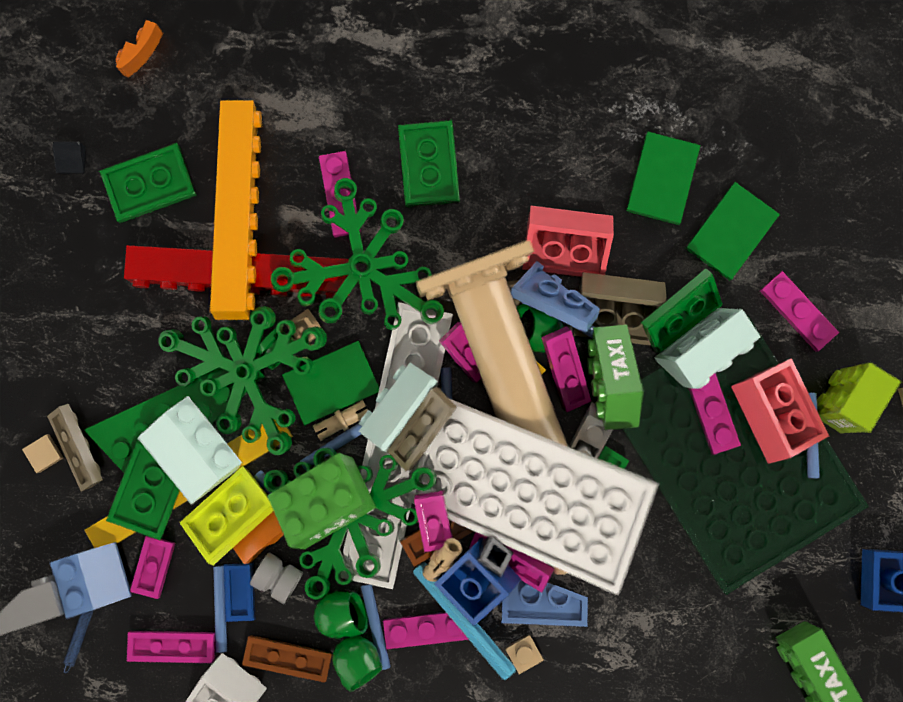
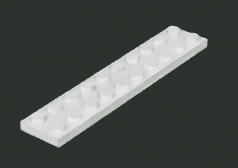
(415, 344)

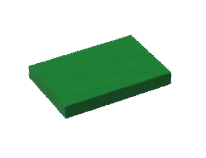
(428, 163)
(663, 178)
(148, 183)
(732, 231)
(682, 311)
(332, 383)
(144, 496)

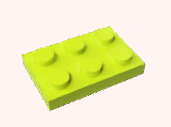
(227, 515)

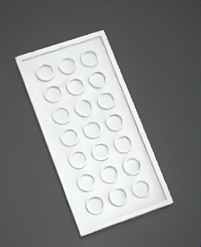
(538, 496)

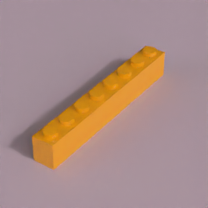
(235, 211)

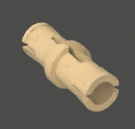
(340, 420)
(448, 553)

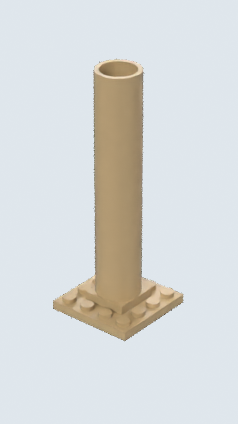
(499, 340)

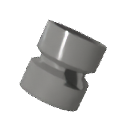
(276, 578)

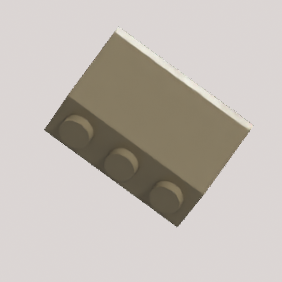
(622, 302)

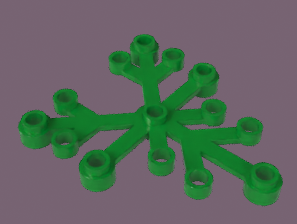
(389, 285)
(214, 358)
(331, 554)

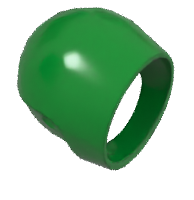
(540, 326)
(334, 618)
(356, 662)

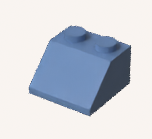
(91, 579)

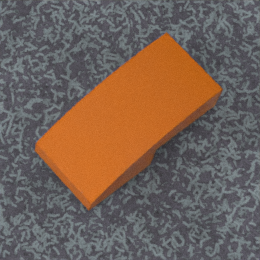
(134, 56)
(264, 534)

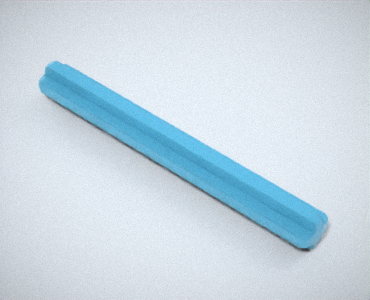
(475, 634)

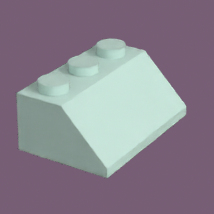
(708, 347)
(396, 406)
(189, 450)

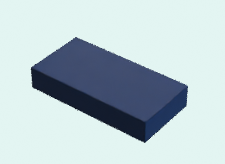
(239, 592)

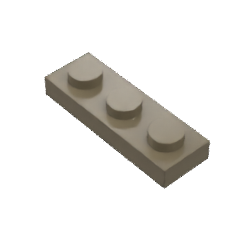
(422, 429)
(75, 447)

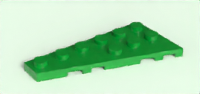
(121, 432)

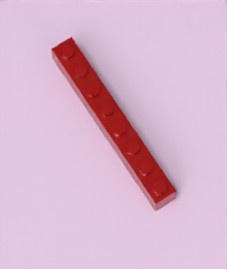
(194, 269)

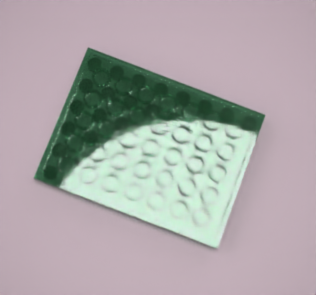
(734, 502)

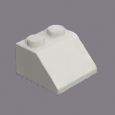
(227, 683)

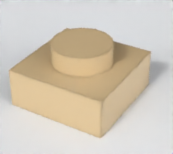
(524, 653)

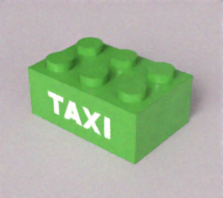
(615, 377)
(321, 501)
(816, 665)

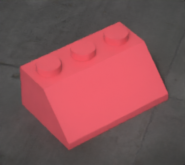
(569, 241)
(780, 411)

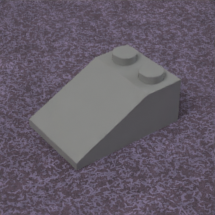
(32, 606)

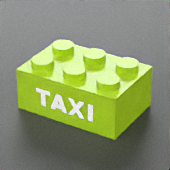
(856, 398)

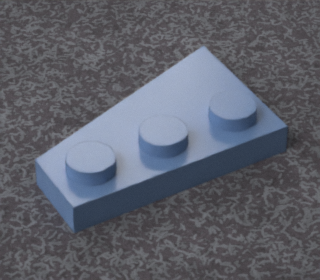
(551, 297)
(551, 607)

